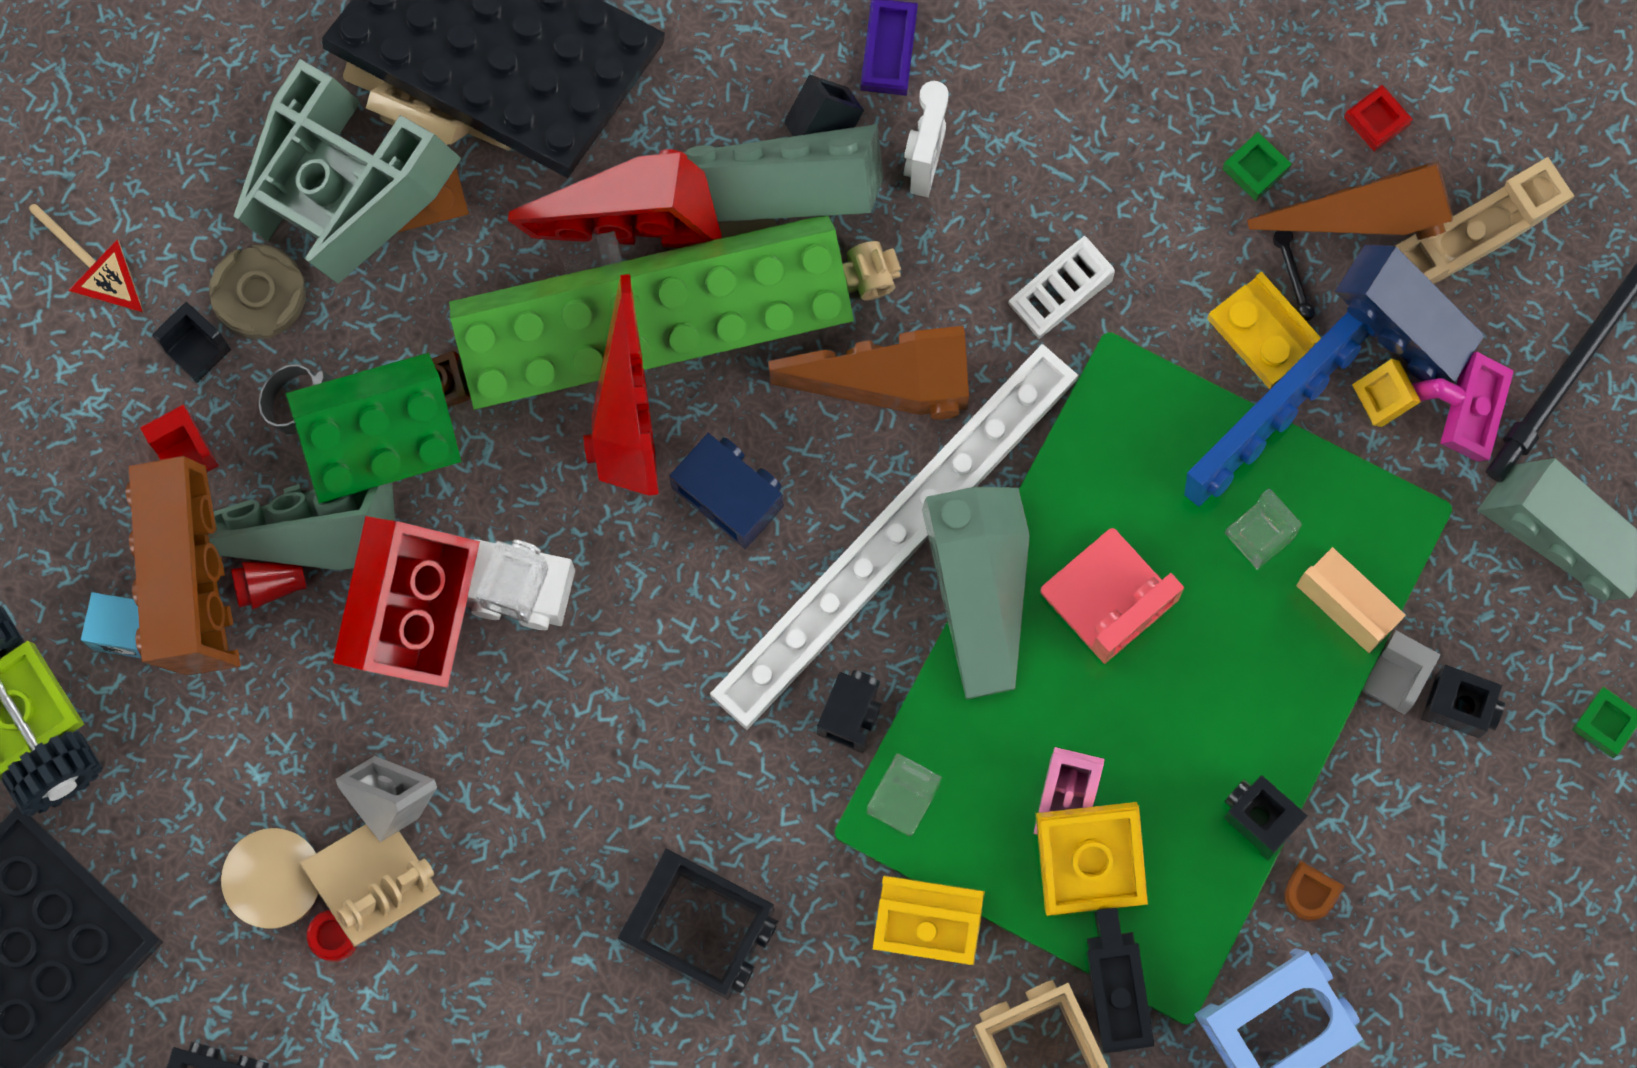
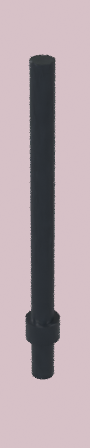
(1523, 434)

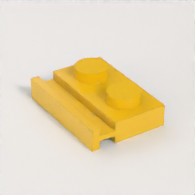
(1264, 329)
(928, 920)

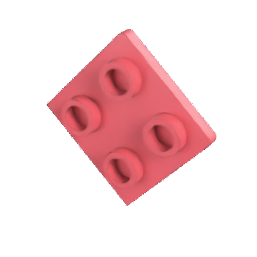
(1110, 594)

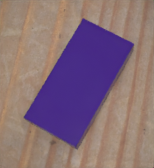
(889, 47)

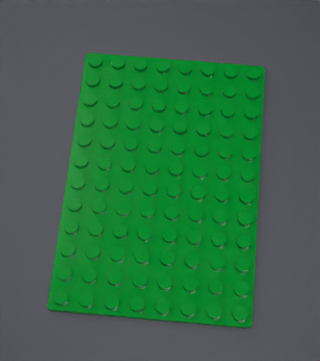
(1208, 695)

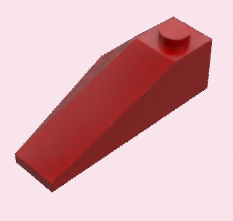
(641, 198)
(621, 416)

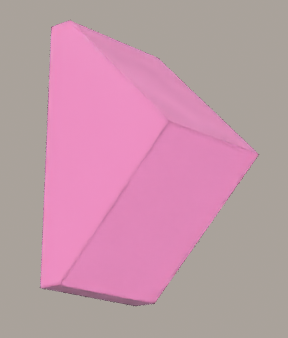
(1070, 781)

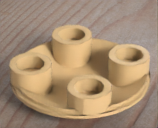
(266, 881)

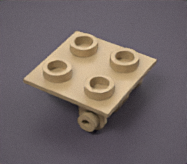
(370, 882)

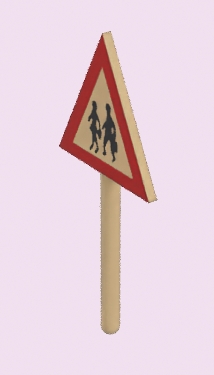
(106, 278)

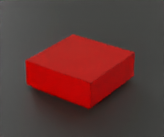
(1378, 118)

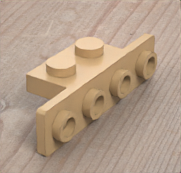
(393, 102)

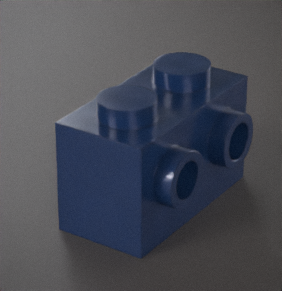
(728, 489)

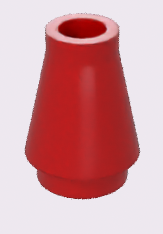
(265, 581)

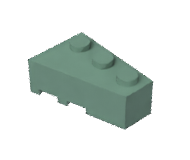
(1568, 526)

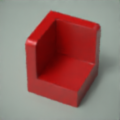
(177, 436)

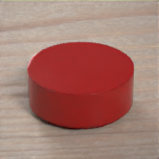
(328, 939)

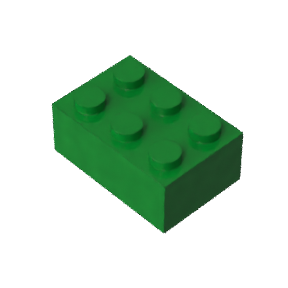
(374, 427)

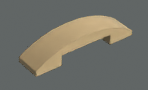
(1490, 222)

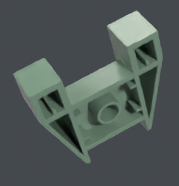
(331, 185)

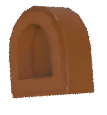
(1310, 893)

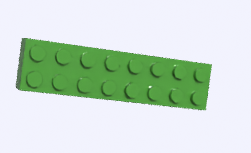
(685, 307)

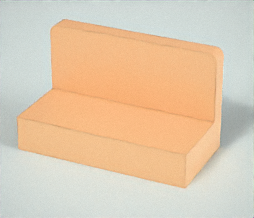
(1350, 600)

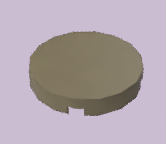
(266, 306)

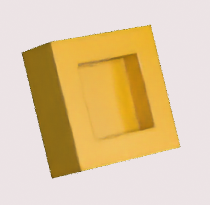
(1386, 393)

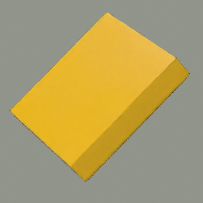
(1091, 858)

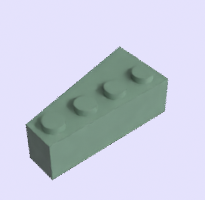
(794, 175)

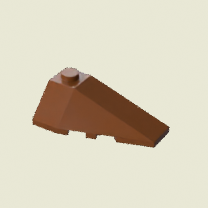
(916, 376)

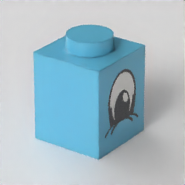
(111, 625)

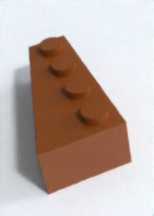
(177, 569)

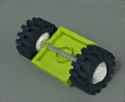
(38, 750)

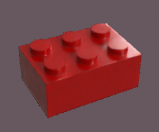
(406, 601)

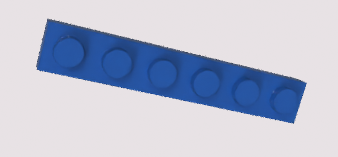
(1276, 409)

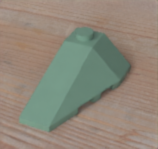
(299, 528)
(981, 569)

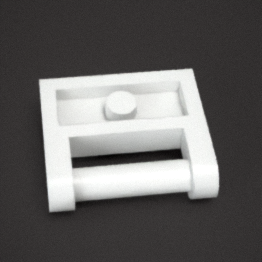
(925, 144)

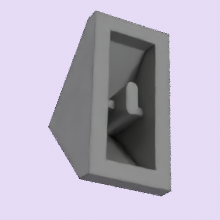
(386, 795)

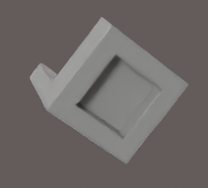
(1400, 672)

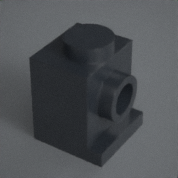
(1481, 693)
(850, 710)
(1282, 815)

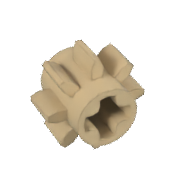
(871, 270)

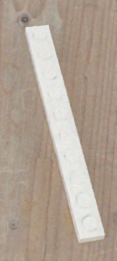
(891, 538)

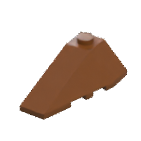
(1390, 205)

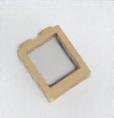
(1040, 999)

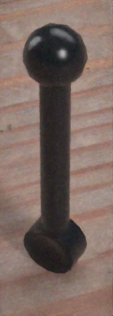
(1283, 240)

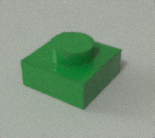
(1256, 166)
(1607, 722)

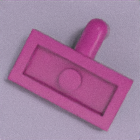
(1475, 405)

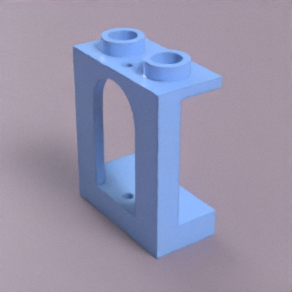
(1297, 973)

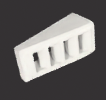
(1089, 287)

